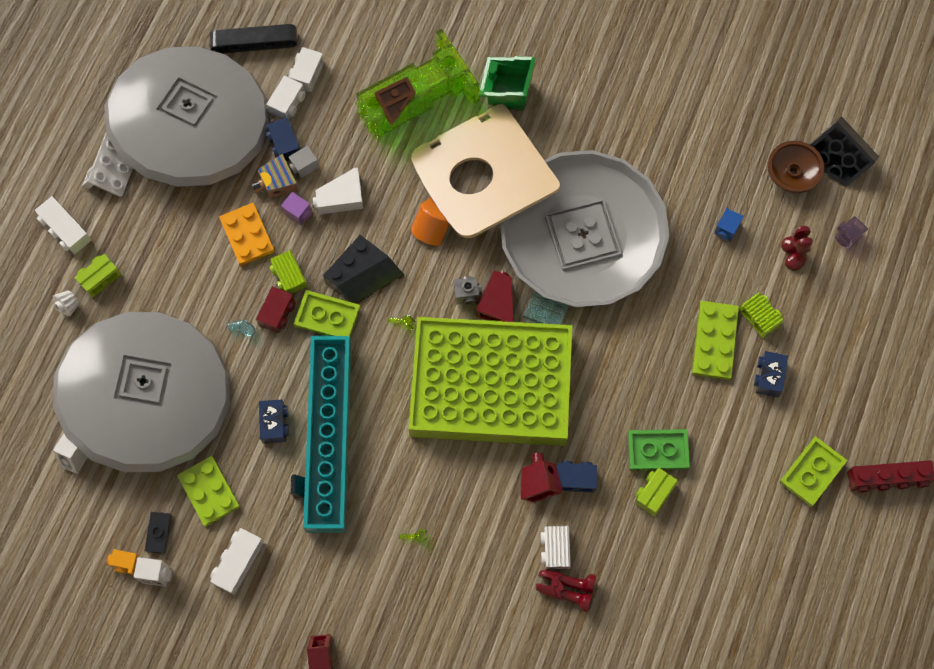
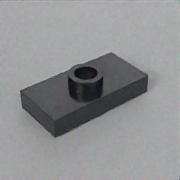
(158, 532)

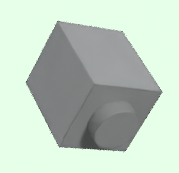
(303, 162)

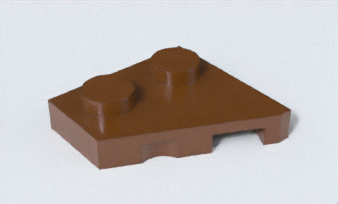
(395, 98)

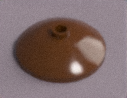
(797, 157)

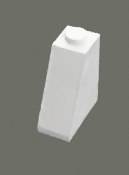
(340, 194)

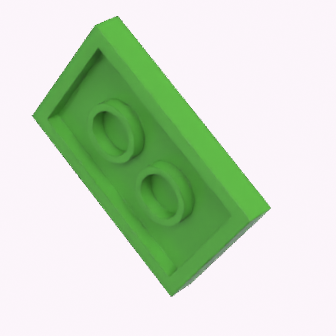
(658, 449)

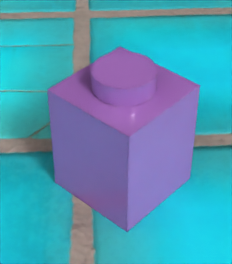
(296, 208)

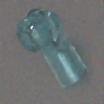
(242, 325)

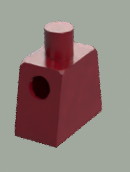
(539, 480)

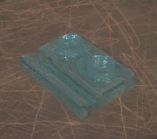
(545, 310)

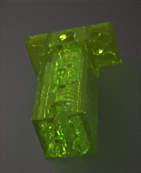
(431, 80)

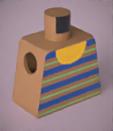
(275, 178)

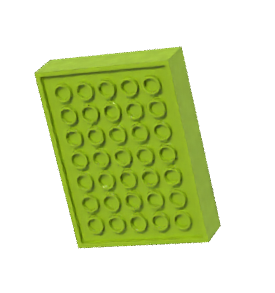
(491, 381)

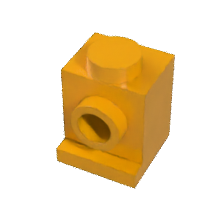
(123, 561)

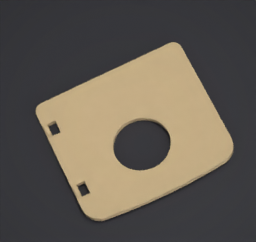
(518, 169)

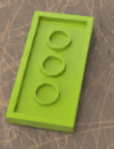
(715, 340)

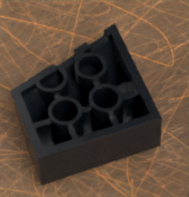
(844, 152)
(361, 271)

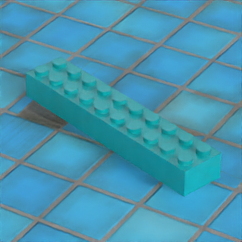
(327, 435)

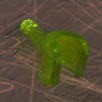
(405, 321)
(414, 536)

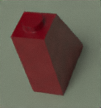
(497, 299)
(320, 652)

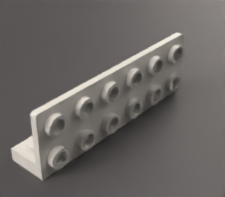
(108, 170)

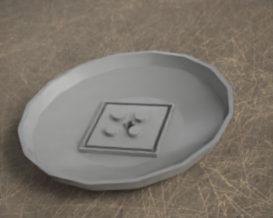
(194, 142)
(622, 225)
(134, 424)

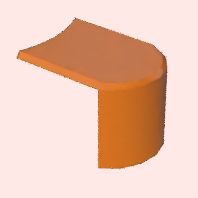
(429, 224)

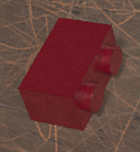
(275, 310)

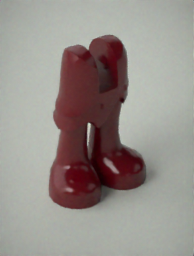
(799, 245)
(558, 592)

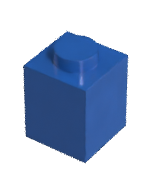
(728, 225)

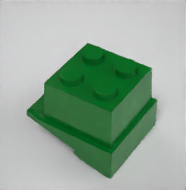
(507, 81)

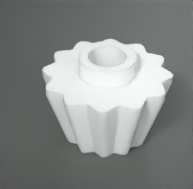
(65, 302)

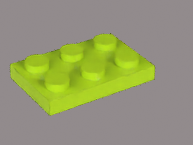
(326, 315)
(813, 471)
(208, 491)

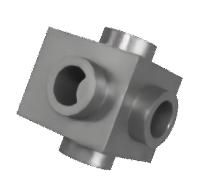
(467, 290)

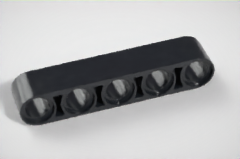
(253, 38)

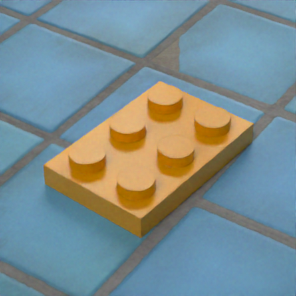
(246, 234)

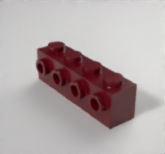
(891, 476)

